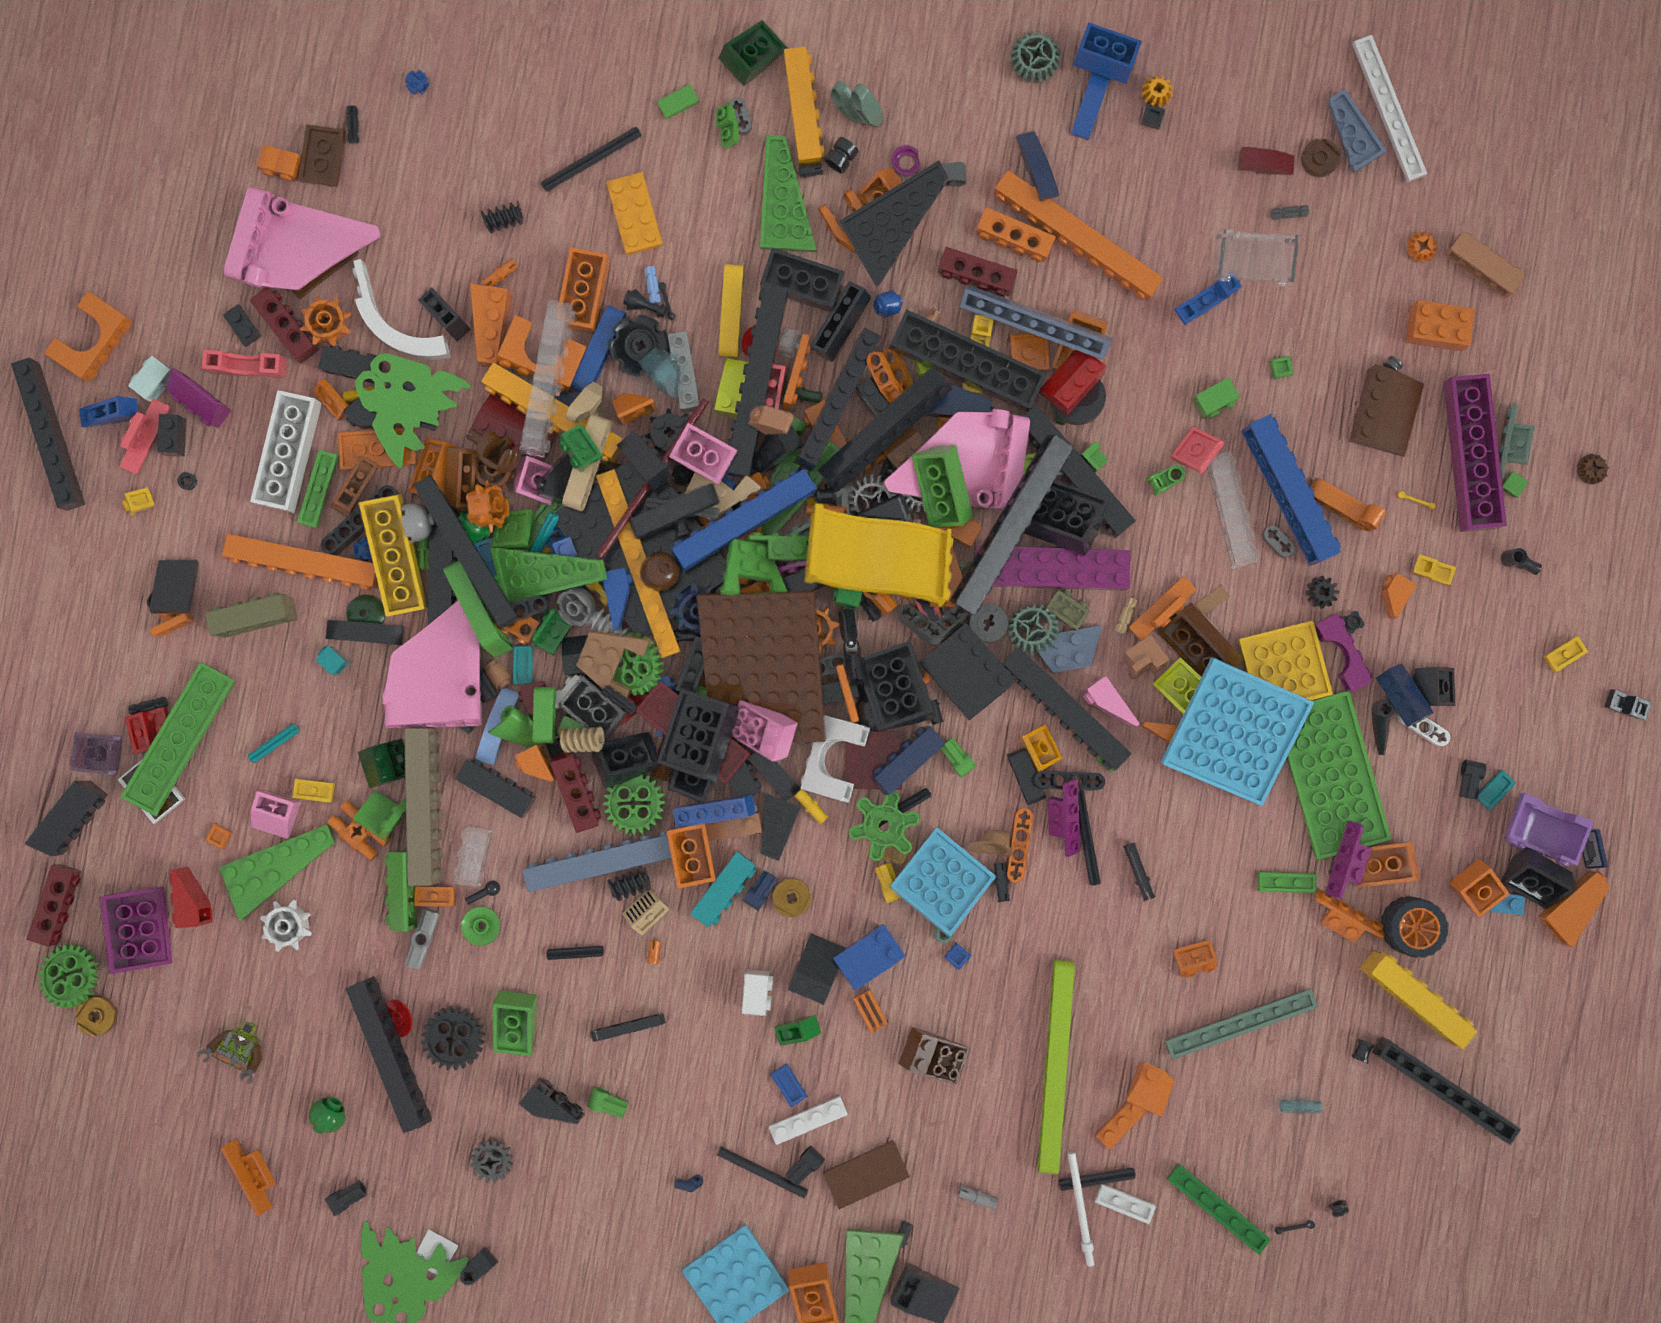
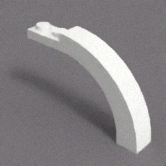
(420, 348)

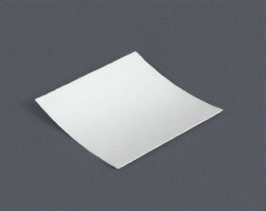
(430, 1243)

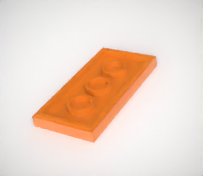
(366, 443)

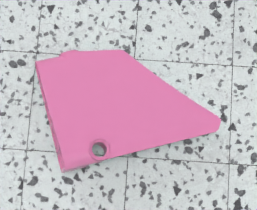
(290, 245)
(989, 452)
(432, 676)

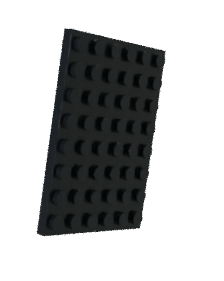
(594, 524)

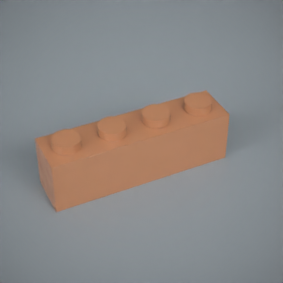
(1485, 264)

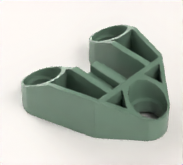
(857, 104)

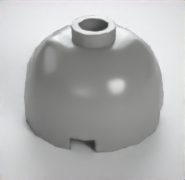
(417, 522)
(576, 606)

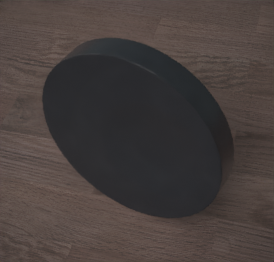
(1087, 409)

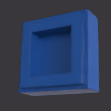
(957, 956)

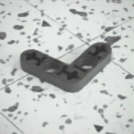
(935, 627)

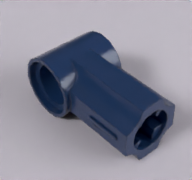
(758, 893)

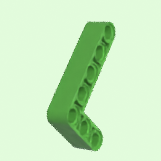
(488, 634)

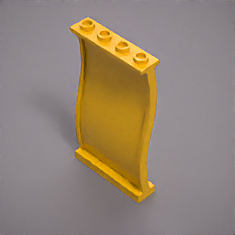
(879, 555)

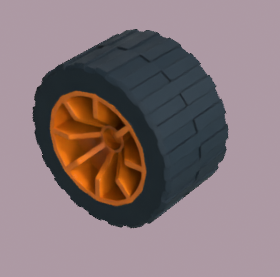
(1414, 926)

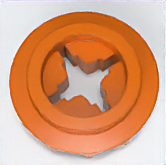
(1425, 254)

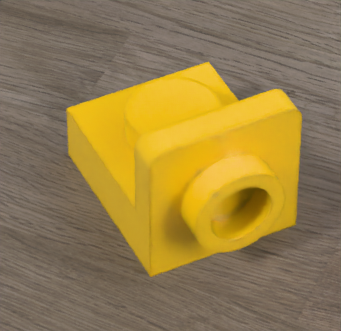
(137, 501)

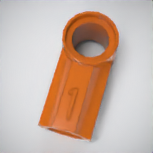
(882, 600)

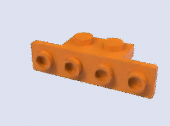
(1163, 608)
(1345, 919)
(251, 1174)

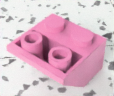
(274, 813)

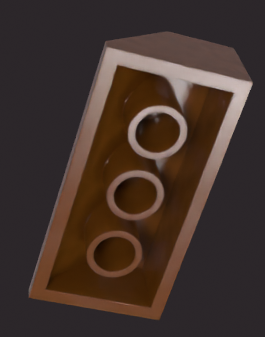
(1198, 640)

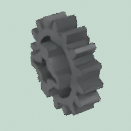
(492, 1168)

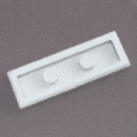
(1125, 1203)

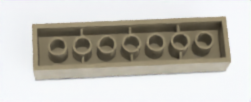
(423, 807)

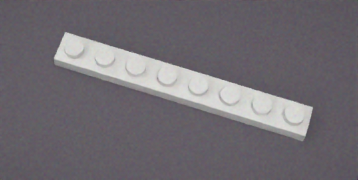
(1389, 108)

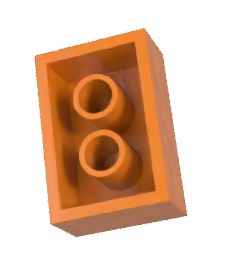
(1440, 325)

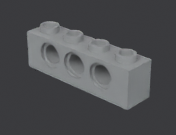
(687, 385)

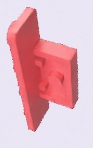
(141, 436)

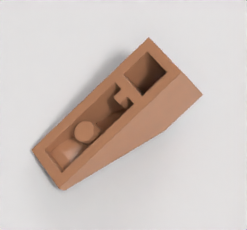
(734, 827)

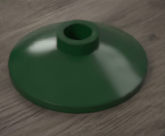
(371, 604)

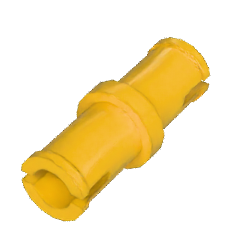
(811, 806)

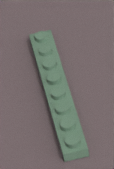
(1241, 1023)

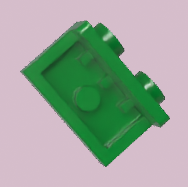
(551, 632)

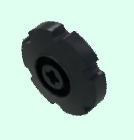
(628, 333)

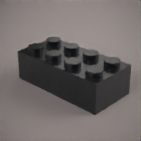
(805, 279)

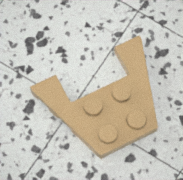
(725, 494)

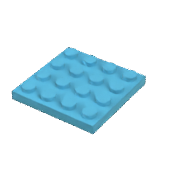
(942, 882)
(736, 1278)

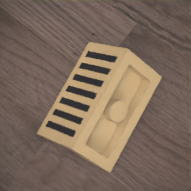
(645, 912)

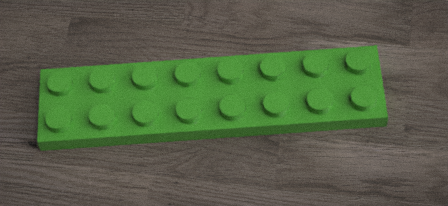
(178, 739)

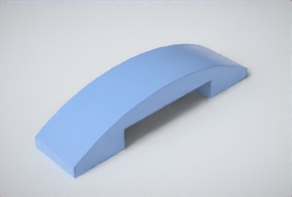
(489, 744)

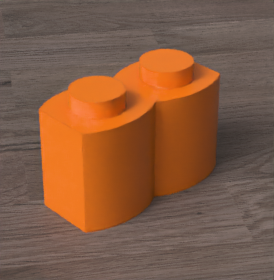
(279, 162)

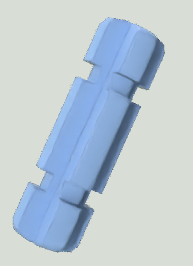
(652, 284)

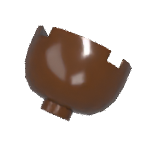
(660, 571)

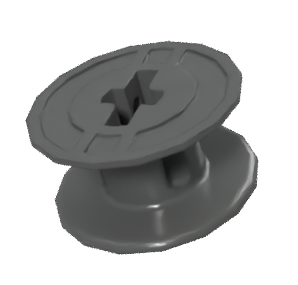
(993, 632)

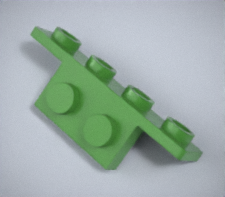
(782, 547)

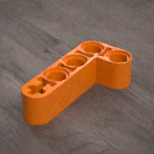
(1347, 507)

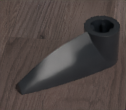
(1381, 724)

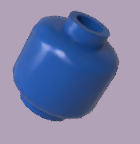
(887, 304)

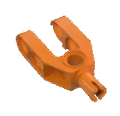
(830, 220)
(893, 387)

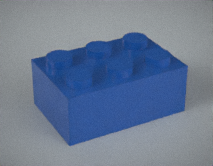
(1107, 53)

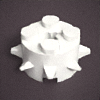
(297, 925)

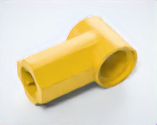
(887, 876)

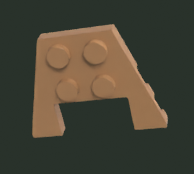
(603, 654)

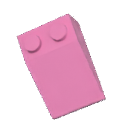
(703, 453)
(1105, 698)

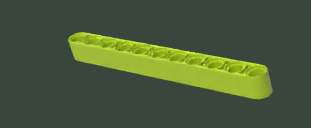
(1056, 1067)

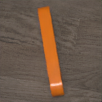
(1023, 845)

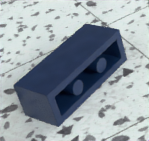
(1404, 695)

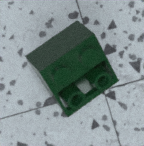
(383, 763)

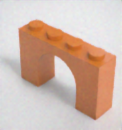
(112, 327)
(513, 353)

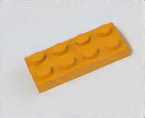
(634, 213)

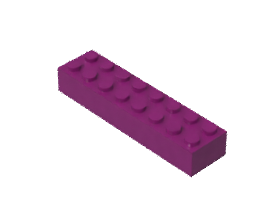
(1475, 453)
(1065, 569)

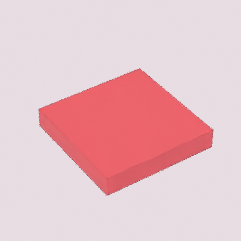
(1197, 450)

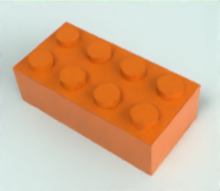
(585, 287)

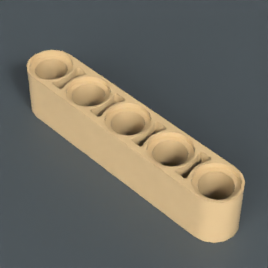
(581, 482)

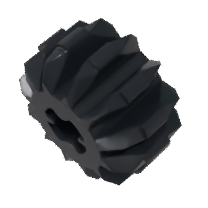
(1327, 597)

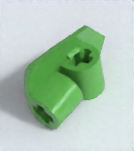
(515, 727)

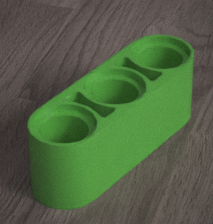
(544, 714)

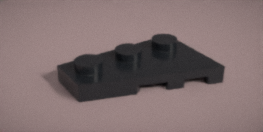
(777, 825)

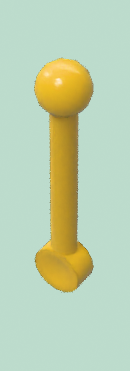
(1402, 494)

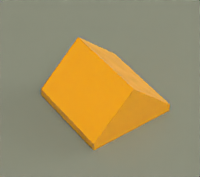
(1041, 747)

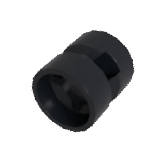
(841, 155)

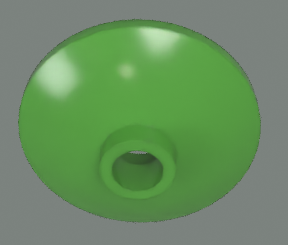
(472, 930)

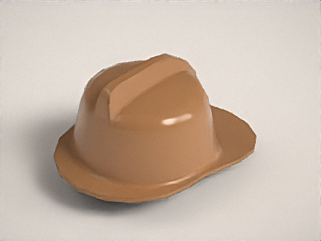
(992, 843)

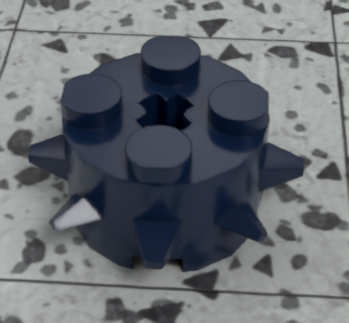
(685, 604)

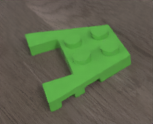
(750, 562)

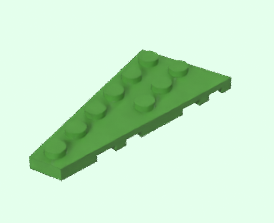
(783, 209)
(868, 1271)

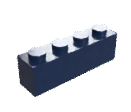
(906, 760)

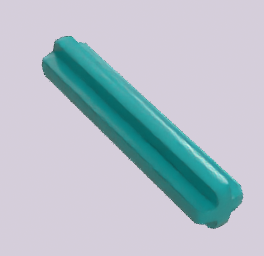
(545, 532)
(273, 743)

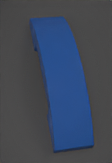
(1090, 106)
(1206, 300)

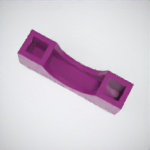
(1354, 673)

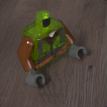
(236, 1049)

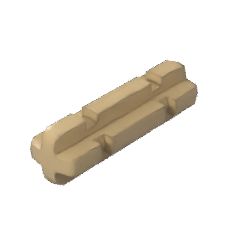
(1126, 615)

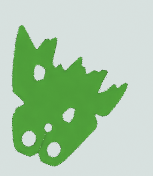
(404, 406)
(408, 1275)

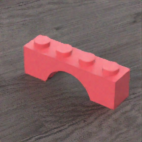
(232, 364)

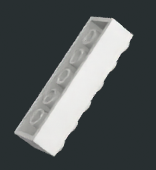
(286, 451)

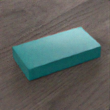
(522, 665)
(1495, 789)

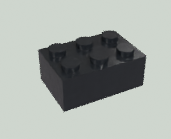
(592, 708)

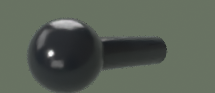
(491, 888)

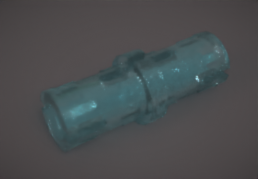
(1300, 1106)

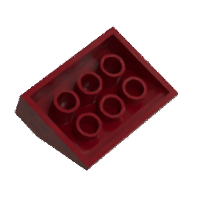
(505, 422)

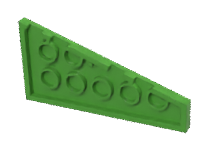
(536, 573)
(265, 872)

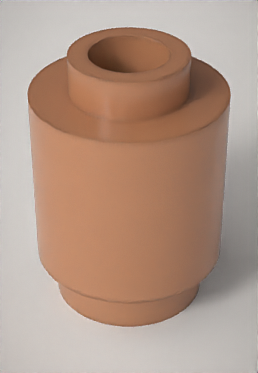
(498, 674)

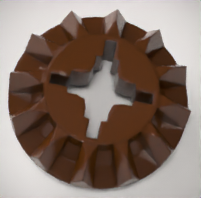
(1586, 475)

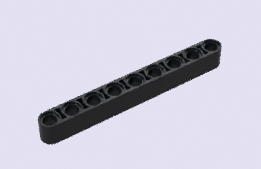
(466, 551)

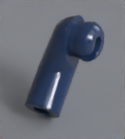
(691, 1184)

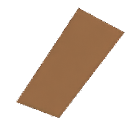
(1212, 600)

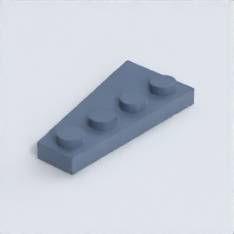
(1354, 131)

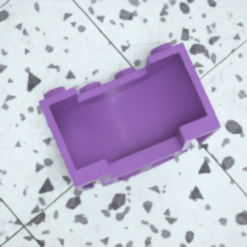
(1547, 830)

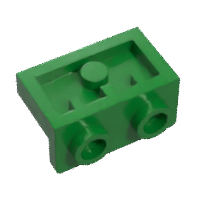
(579, 447)

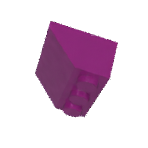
(196, 399)

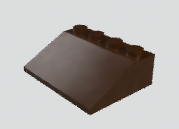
(1386, 410)

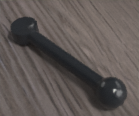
(662, 286)
(1310, 1224)

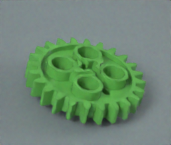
(637, 670)
(634, 820)
(74, 991)

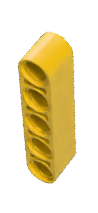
(731, 310)

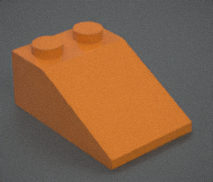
(1084, 320)
(1391, 864)
(813, 1294)

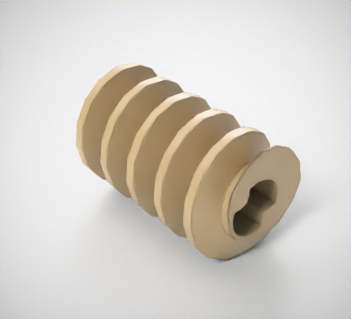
(582, 740)

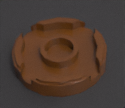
(1320, 157)

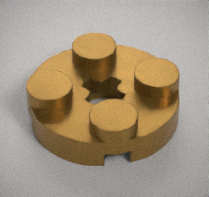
(794, 908)
(107, 1012)

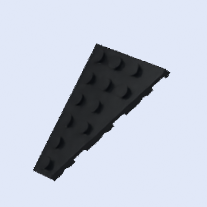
(888, 222)

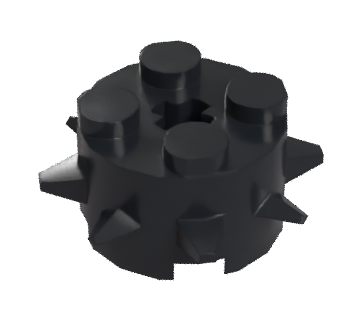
(661, 426)

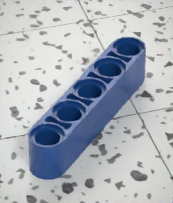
(597, 350)

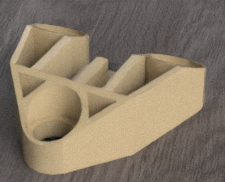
(586, 404)

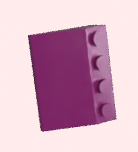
(135, 930)

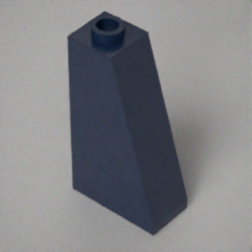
(960, 401)

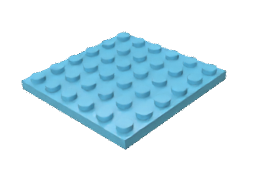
(1236, 731)

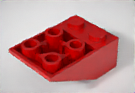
(188, 900)

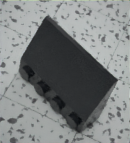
(1068, 517)
(967, 671)
(896, 688)
(698, 735)

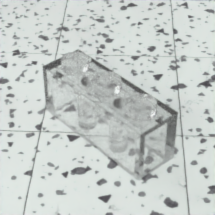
(472, 856)

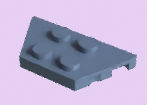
(1071, 649)

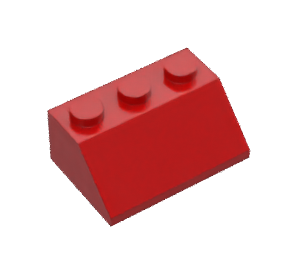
(1073, 381)

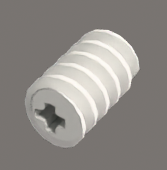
(603, 623)

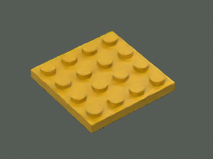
(1288, 659)

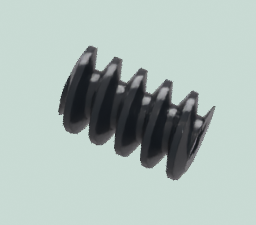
(503, 217)
(630, 884)

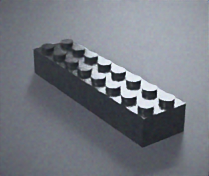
(967, 361)

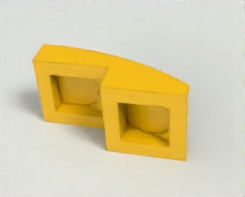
(1434, 570)

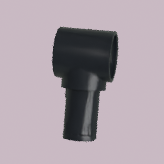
(1521, 560)

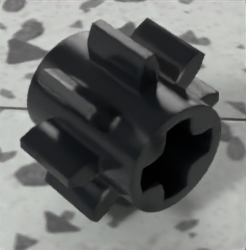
(682, 475)

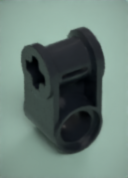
(479, 1266)

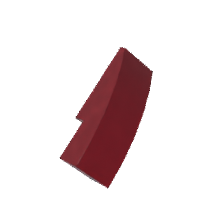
(1265, 161)

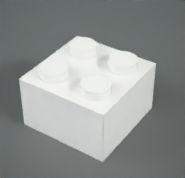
(755, 994)

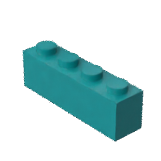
(721, 891)

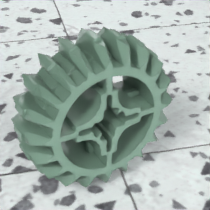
(1022, 49)
(1046, 635)

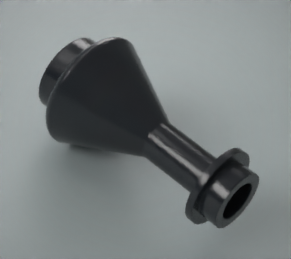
(635, 301)

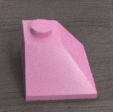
(527, 477)

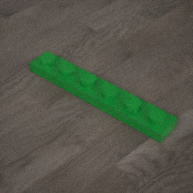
(1218, 1208)

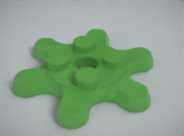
(885, 812)

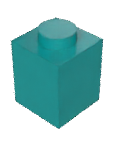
(332, 660)

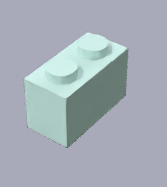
(151, 379)

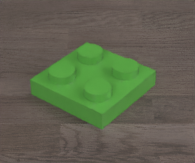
(515, 530)

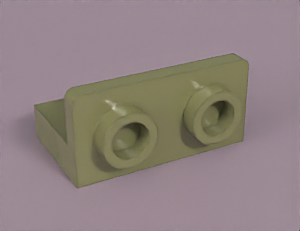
(1068, 609)

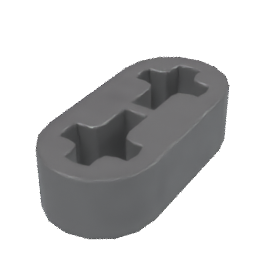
(744, 115)
(1274, 545)

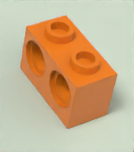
(516, 629)

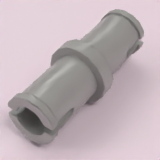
(977, 1197)

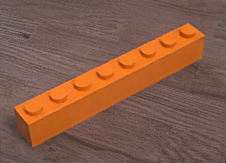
(300, 560)

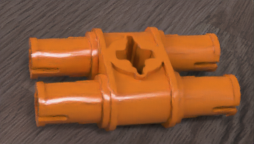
(349, 835)

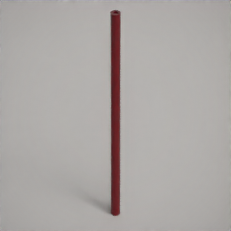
(645, 489)

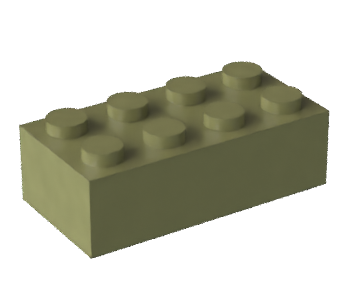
(251, 616)

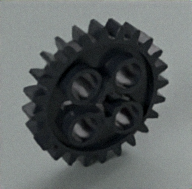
(470, 1041)

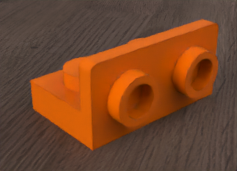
(1195, 958)

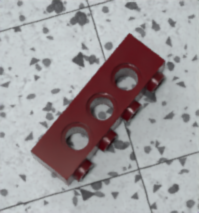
(987, 268)
(264, 302)
(580, 820)
(39, 930)

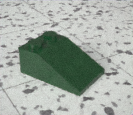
(751, 52)

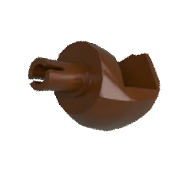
(494, 452)

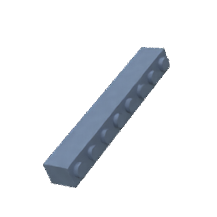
(1036, 322)
(596, 863)

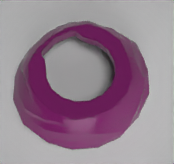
(905, 150)

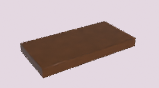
(866, 1174)

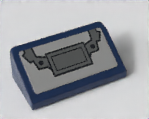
(1594, 851)

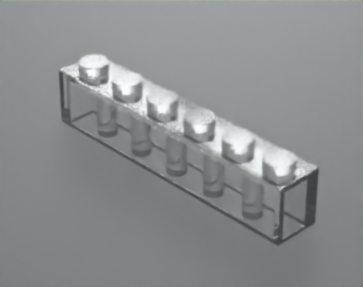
(1232, 510)

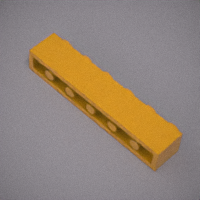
(802, 105)

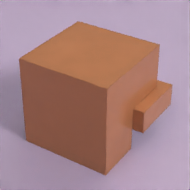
(1145, 656)

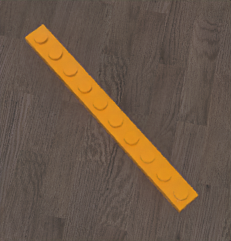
(635, 556)

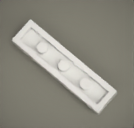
(808, 1120)

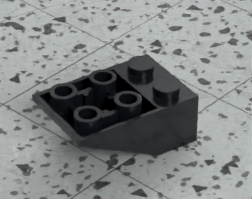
(549, 1104)
(923, 1294)

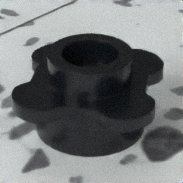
(1358, 623)

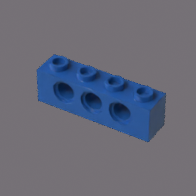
(714, 811)

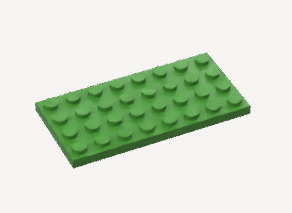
(1335, 777)

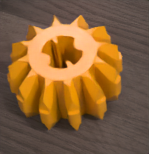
(1162, 86)

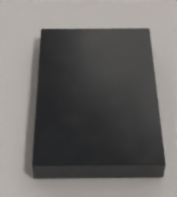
(174, 586)

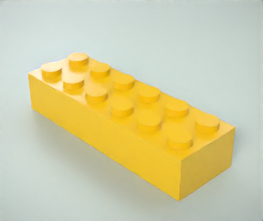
(393, 556)
(1418, 999)

